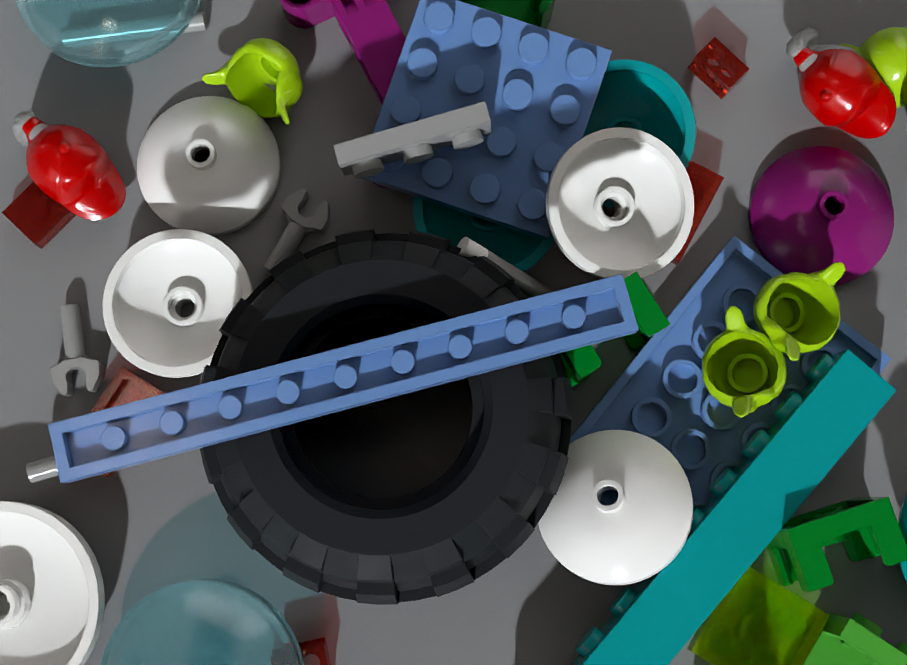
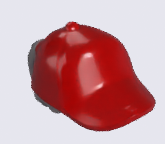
(841, 87)
(70, 167)

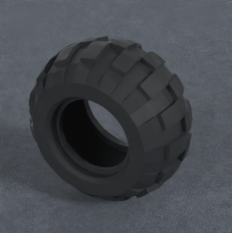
(409, 543)

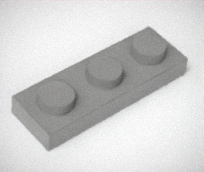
(414, 140)

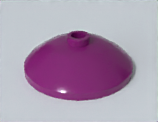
(797, 230)

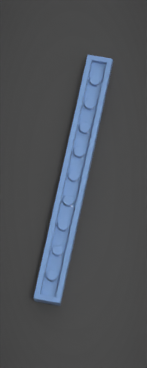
(341, 379)

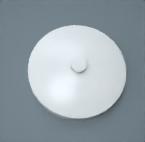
(47, 589)

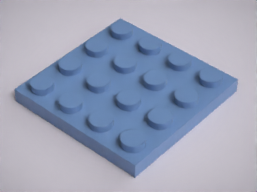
(537, 100)

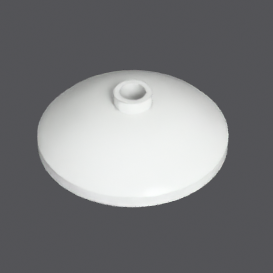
(224, 189)
(649, 198)
(154, 283)
(636, 532)

